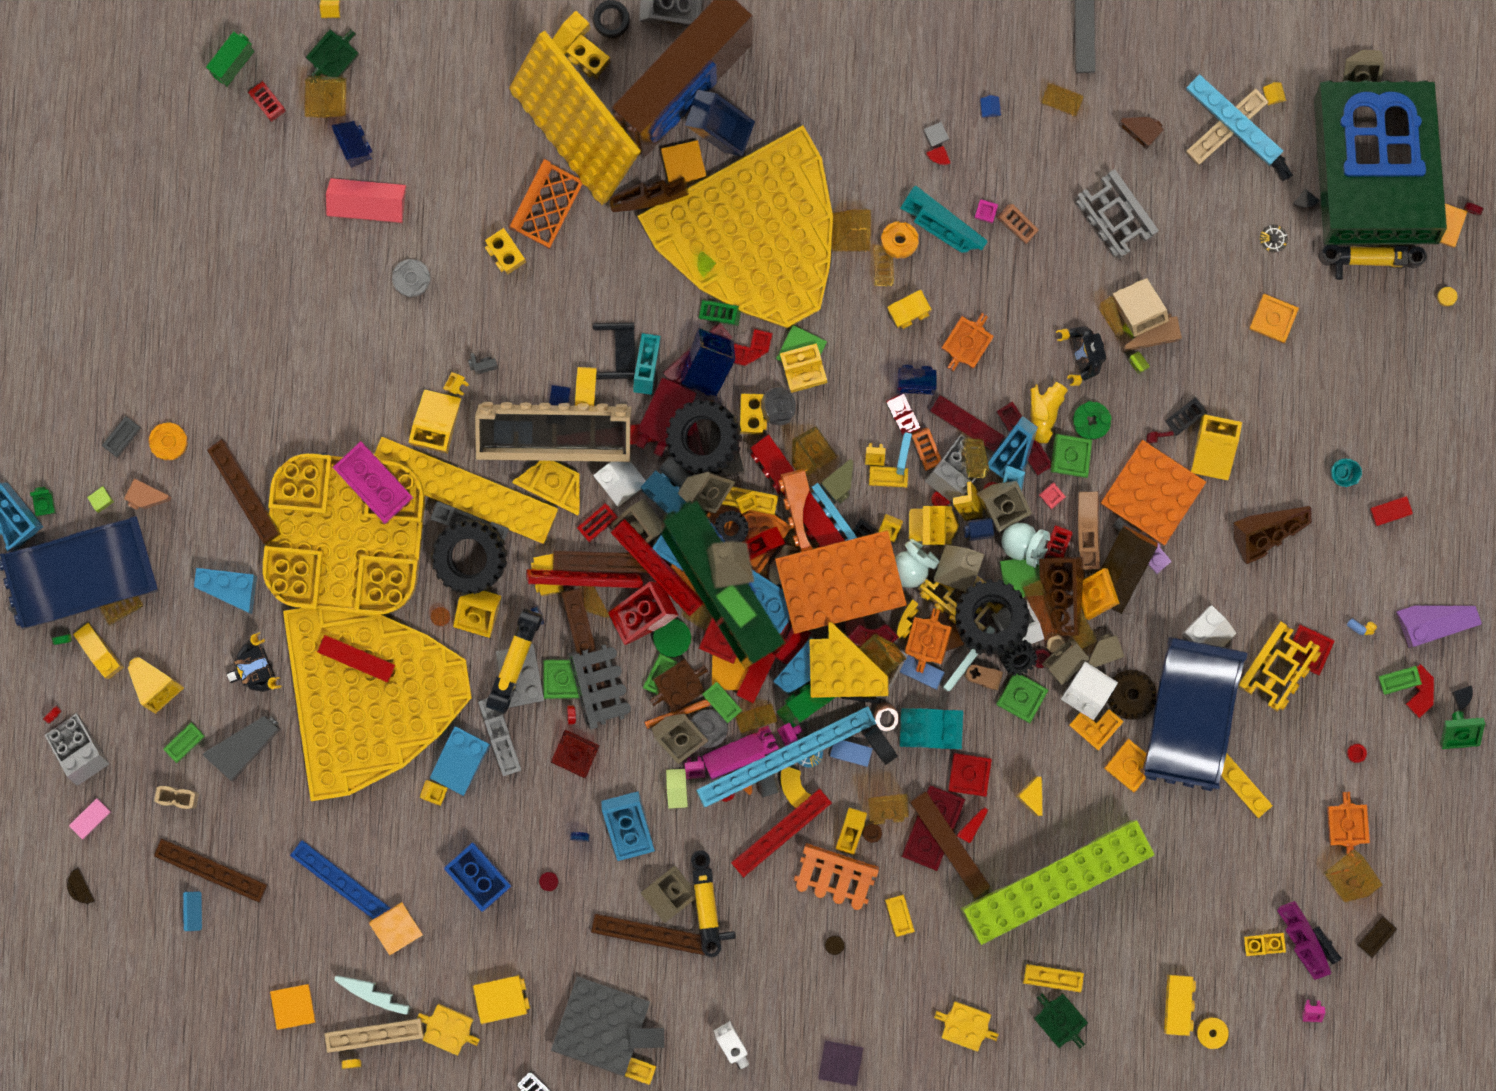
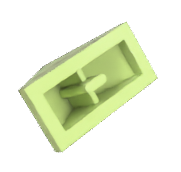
(676, 788)

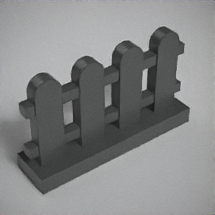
(591, 678)

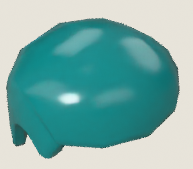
(1346, 472)

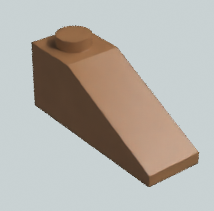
(1162, 334)

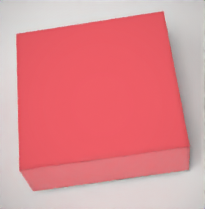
(1052, 496)

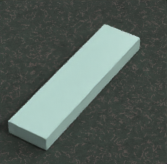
(964, 665)

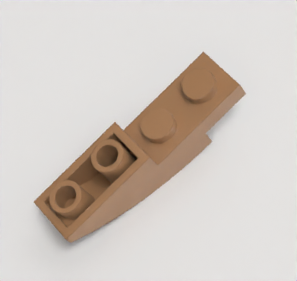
(1089, 529)

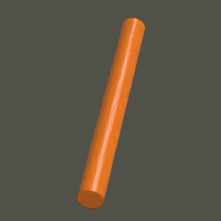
(685, 710)

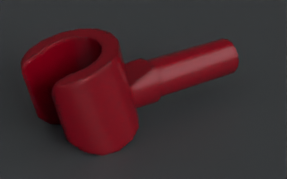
(1153, 436)

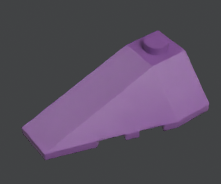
(1430, 623)

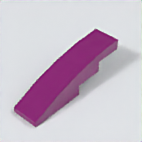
(1304, 938)

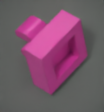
(789, 734)
(695, 769)
(1313, 1013)

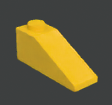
(98, 651)

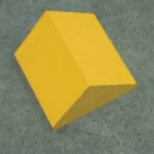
(1031, 796)

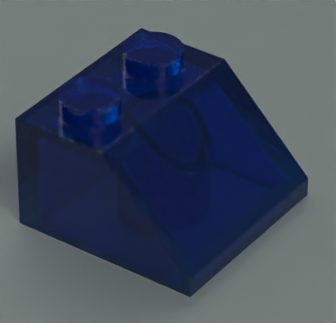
(352, 143)
(916, 380)

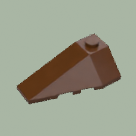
(1263, 531)
(1064, 588)

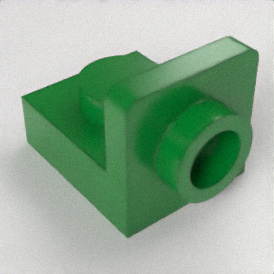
(43, 501)

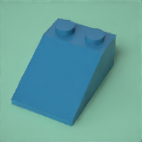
(459, 760)
(627, 826)

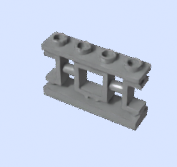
(1129, 205)

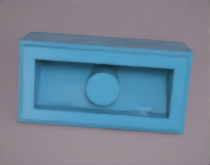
(192, 911)

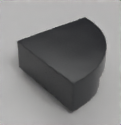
(1306, 199)
(1463, 696)

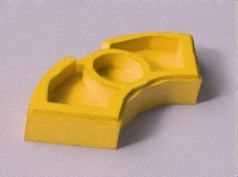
(792, 786)

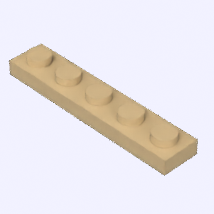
(1220, 133)
(374, 1035)

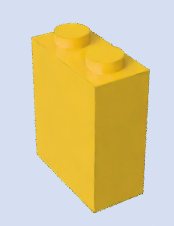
(501, 999)

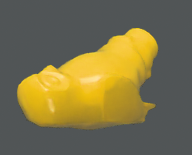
(1045, 410)

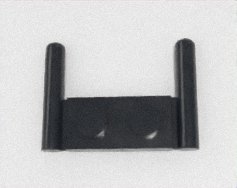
(624, 350)

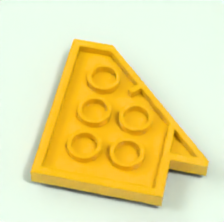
(843, 669)

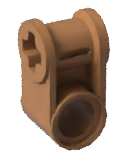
(987, 676)

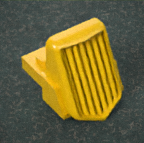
(933, 525)

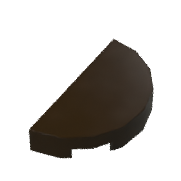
(79, 888)

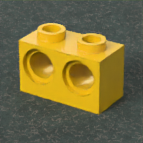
(591, 53)
(508, 249)
(747, 414)

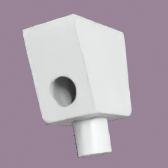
(729, 1039)

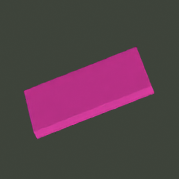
(373, 482)

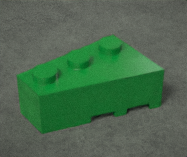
(801, 706)

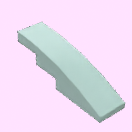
(366, 991)

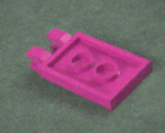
(739, 753)

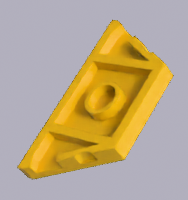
(553, 484)

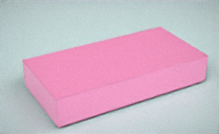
(90, 818)

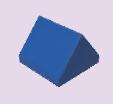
(990, 106)

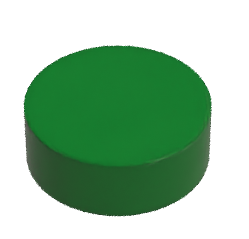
(62, 639)

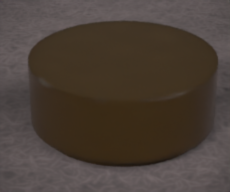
(834, 945)

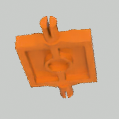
(967, 342)
(928, 640)
(1348, 824)

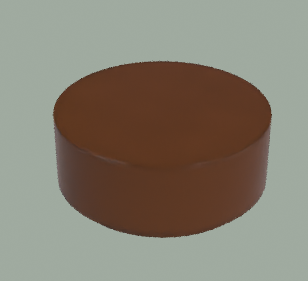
(872, 833)

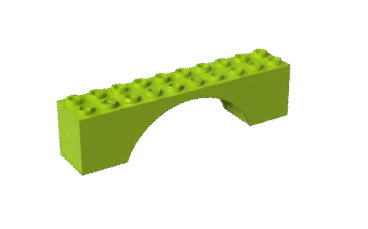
(1057, 882)

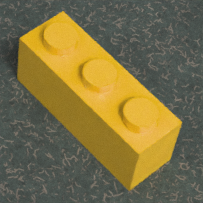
(1179, 1005)

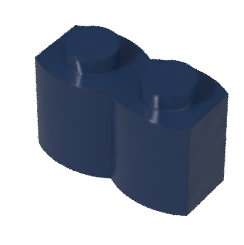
(978, 529)

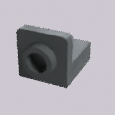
(485, 365)

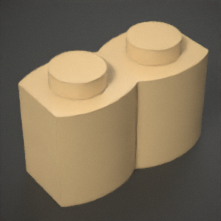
(180, 798)

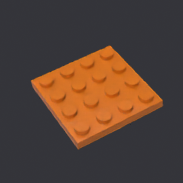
(1153, 492)

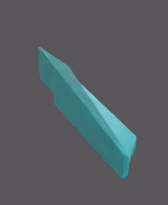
(941, 222)

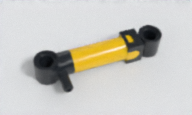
(1373, 256)
(506, 683)
(707, 906)

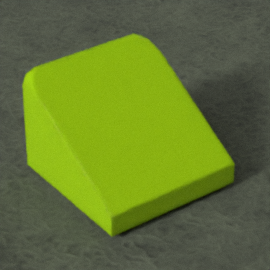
(1138, 362)
(100, 499)

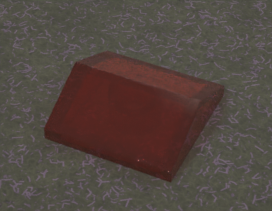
(575, 754)

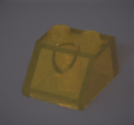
(325, 96)
(888, 807)
(1353, 877)

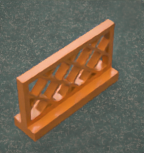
(531, 196)

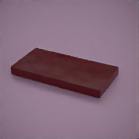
(921, 845)

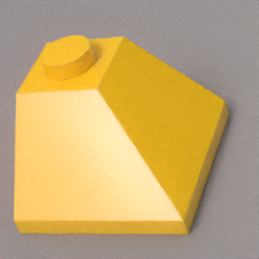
(477, 613)

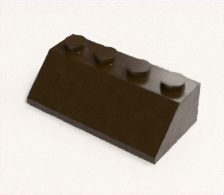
(1127, 563)

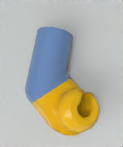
(1368, 629)

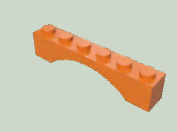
(796, 490)

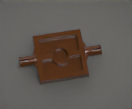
(678, 685)

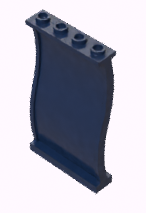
(78, 573)
(1193, 714)

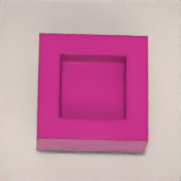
(986, 211)

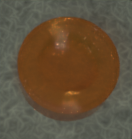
(440, 616)

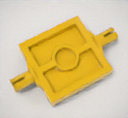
(966, 1026)
(448, 1029)

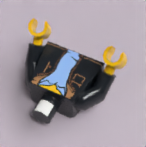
(1087, 350)
(254, 667)

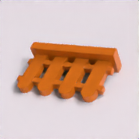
(828, 868)

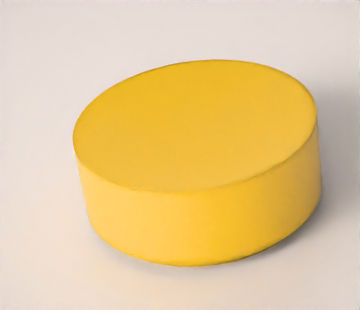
(1447, 296)
(349, 1064)

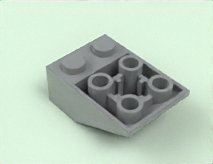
(950, 473)
(76, 750)

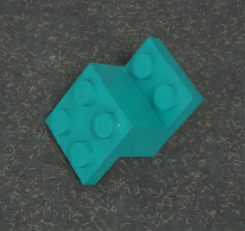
(931, 728)

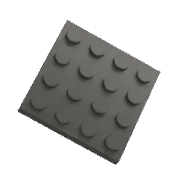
(598, 1025)

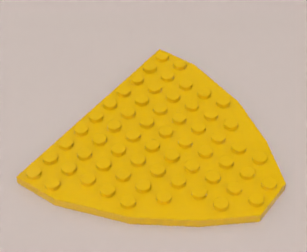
(763, 227)
(355, 723)

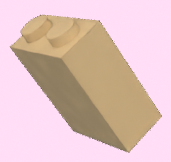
(1140, 307)

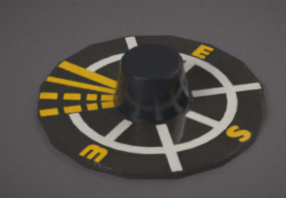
(1273, 238)

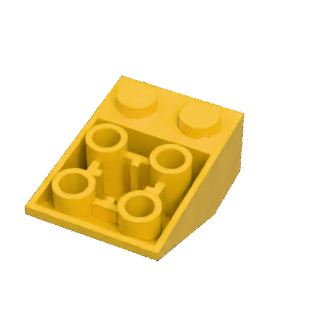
(435, 421)
(1216, 447)

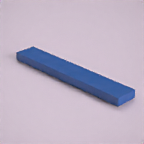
(339, 880)

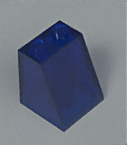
(708, 362)

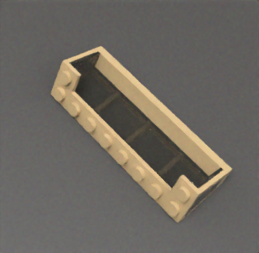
(553, 432)

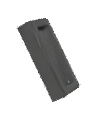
(121, 436)

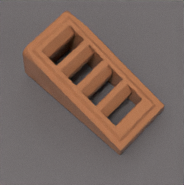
(1013, 228)

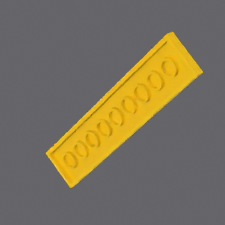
(473, 493)

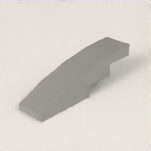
(500, 739)

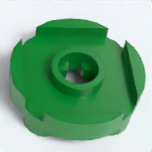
(1094, 431)

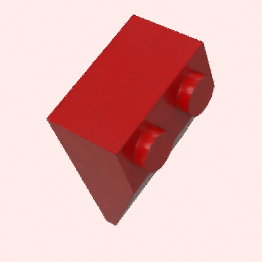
(643, 612)

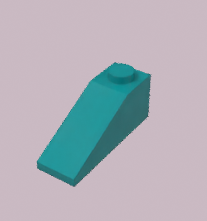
(646, 364)

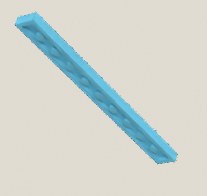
(785, 757)

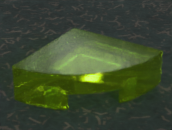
(704, 264)

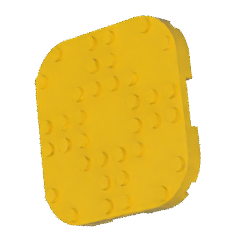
(335, 545)

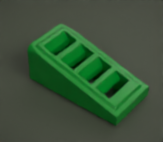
(735, 316)

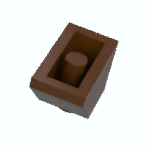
(1142, 129)

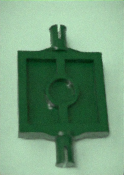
(332, 54)
(1060, 1020)

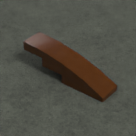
(645, 197)

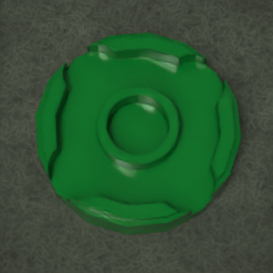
(672, 639)

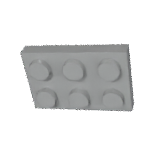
(529, 683)

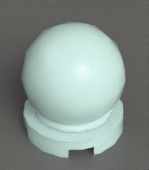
(1023, 542)
(914, 564)

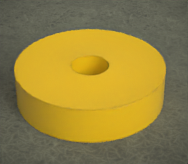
(1212, 1024)

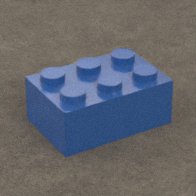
(478, 877)

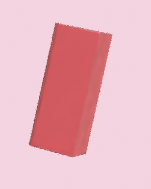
(365, 200)

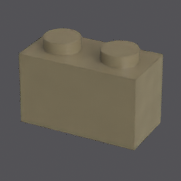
(1065, 661)

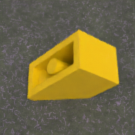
(570, 31)
(851, 831)

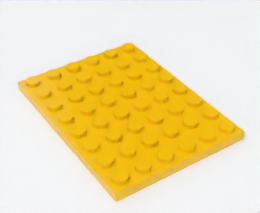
(573, 118)

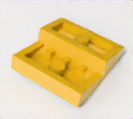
(803, 368)

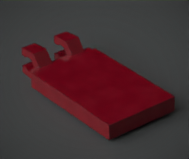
(662, 407)

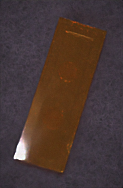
(1041, 607)

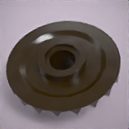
(1146, 695)

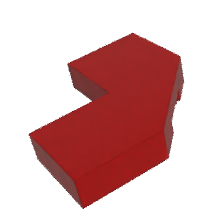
(759, 347)
(1424, 698)

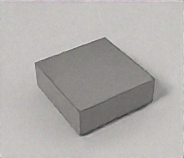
(936, 134)

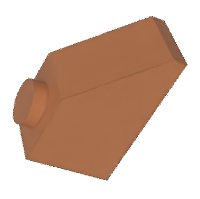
(144, 496)

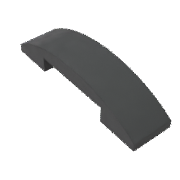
(449, 515)

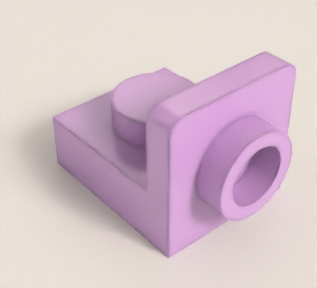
(1159, 560)

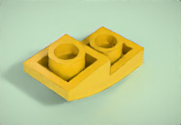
(585, 385)
(903, 626)
(1265, 944)

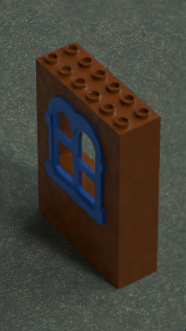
(688, 65)

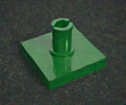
(1462, 732)

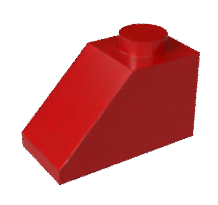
(764, 542)

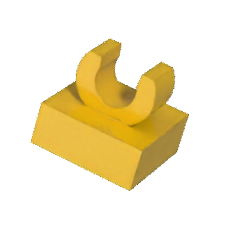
(454, 383)
(874, 455)

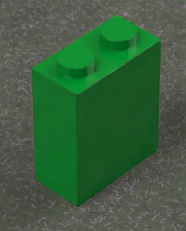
(230, 58)

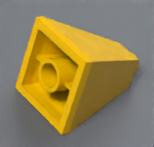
(152, 685)

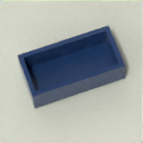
(719, 123)

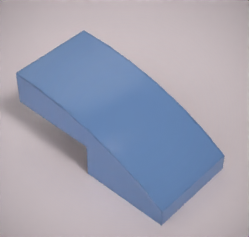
(930, 677)
(851, 752)

